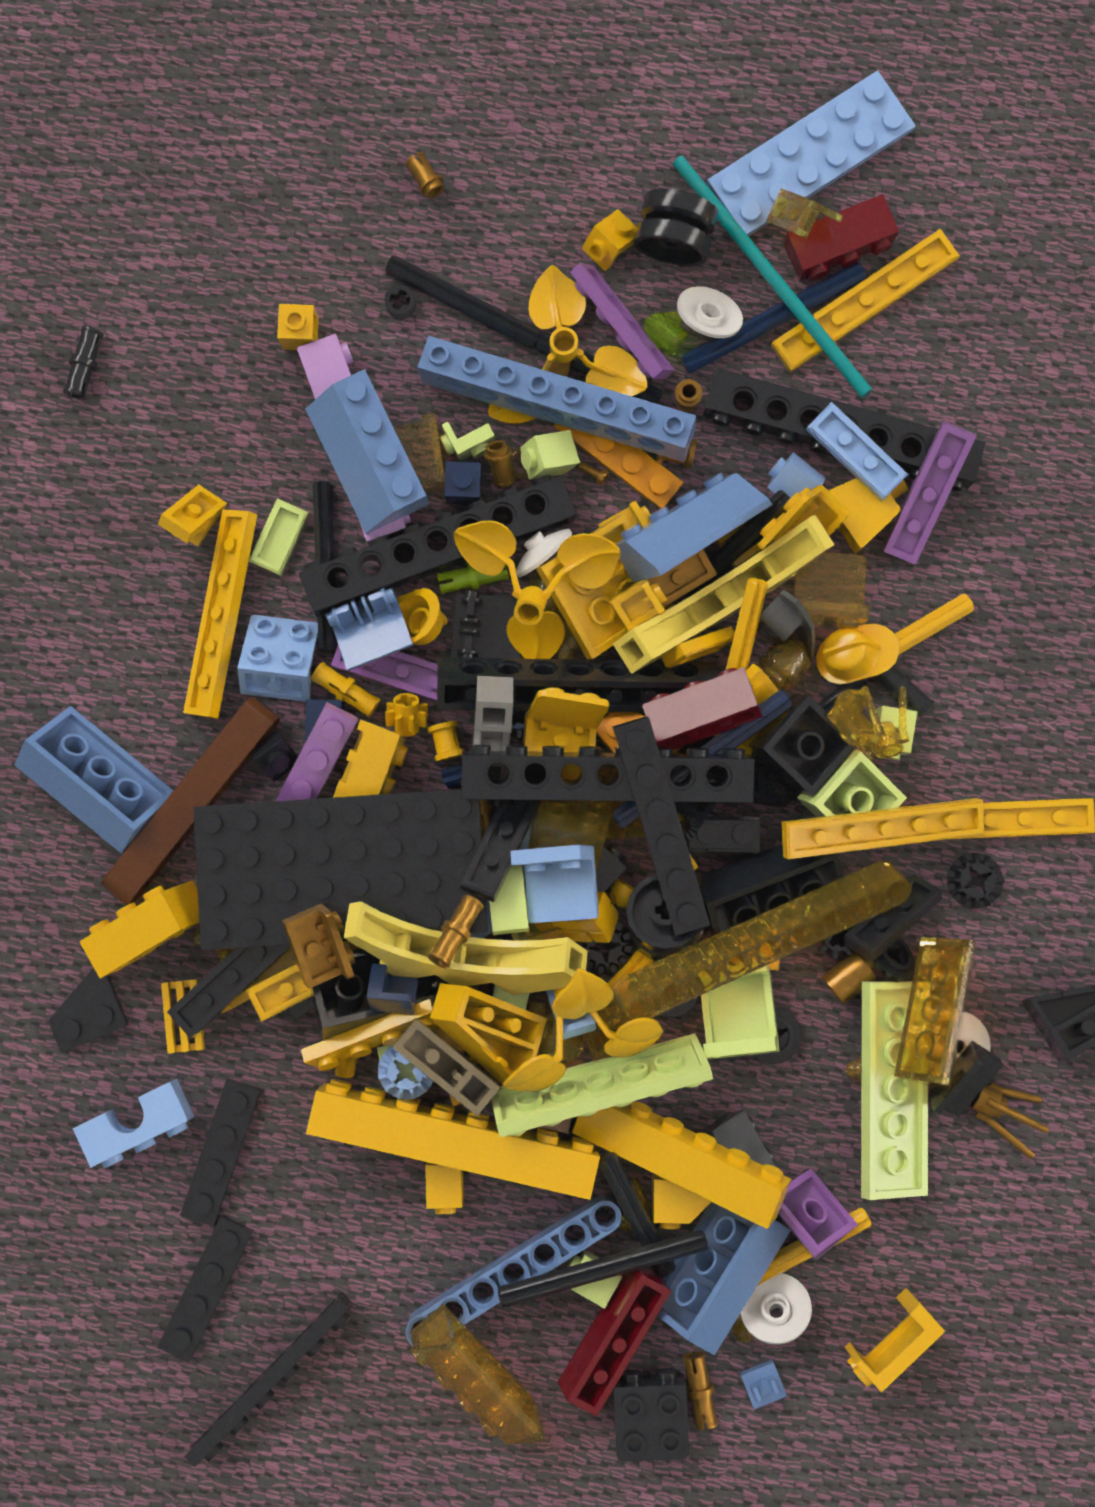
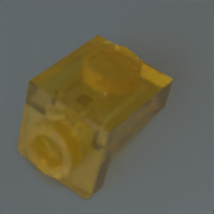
(849, 720)

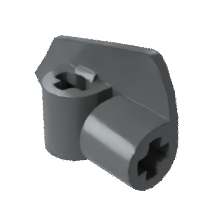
(786, 616)

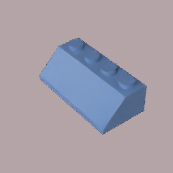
(366, 452)
(689, 526)
(92, 777)
(717, 1283)

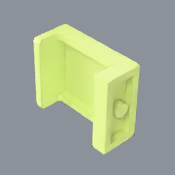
(741, 1017)

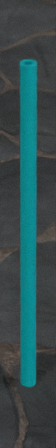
(774, 279)

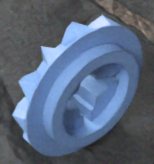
(405, 1088)

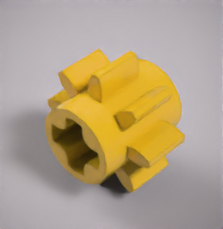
(406, 714)

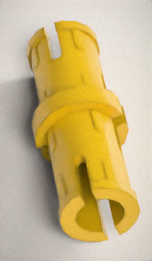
(345, 689)

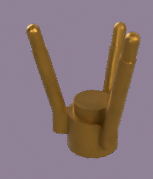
(992, 1103)

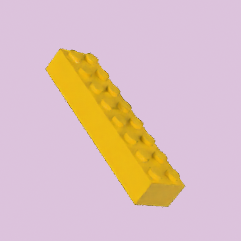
(453, 1139)

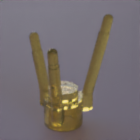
(892, 737)

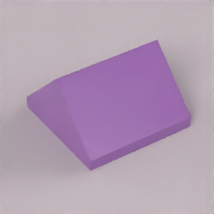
(814, 1214)

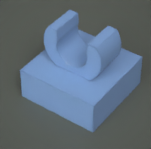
(763, 1384)

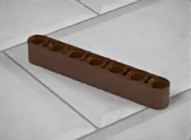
(199, 787)

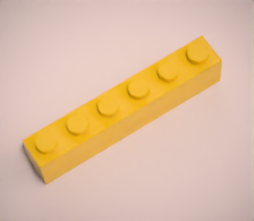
(688, 1160)

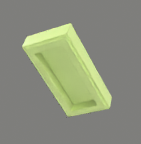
(279, 537)

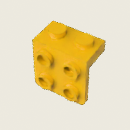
(802, 506)
(563, 720)

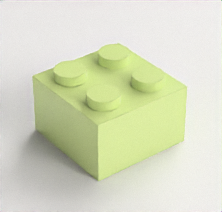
(853, 788)

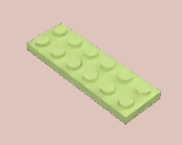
(604, 1085)
(891, 1107)

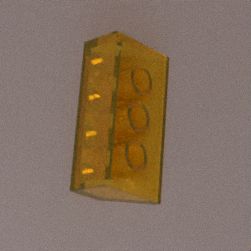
(935, 1011)
(476, 1378)

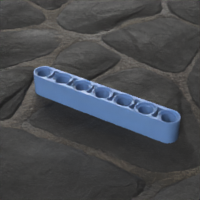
(524, 1254)

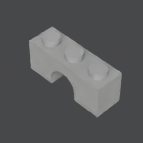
(494, 717)

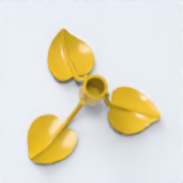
(560, 304)
(530, 630)
(583, 995)

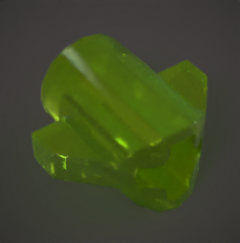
(665, 331)

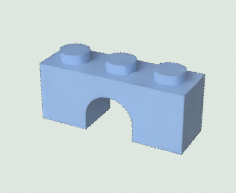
(106, 1138)

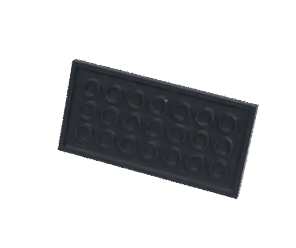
(290, 855)

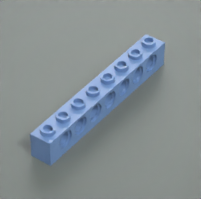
(557, 398)

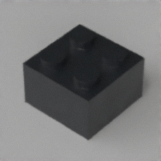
(802, 745)

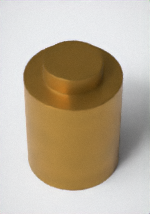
(847, 977)

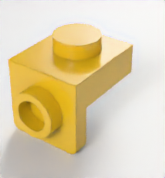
(609, 239)
(639, 603)

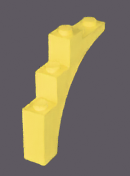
(724, 596)
(509, 964)

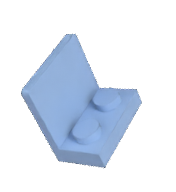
(277, 658)
(559, 882)

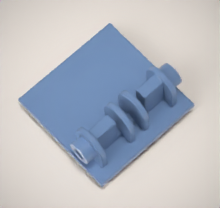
(369, 628)

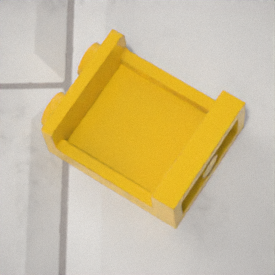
(899, 1347)

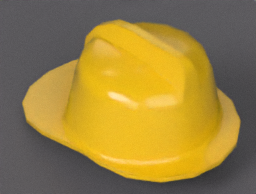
(422, 615)
(857, 653)

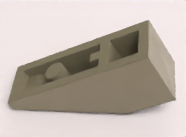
(447, 1066)

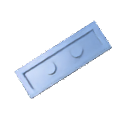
(856, 451)

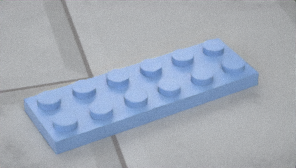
(813, 151)

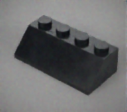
(761, 884)
(343, 1002)

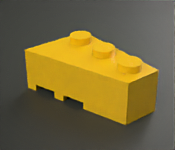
(372, 762)
(141, 928)
(488, 1028)

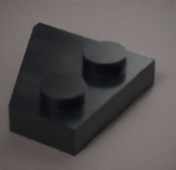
(88, 1013)

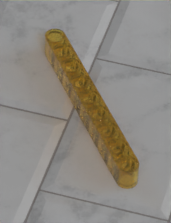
(760, 941)

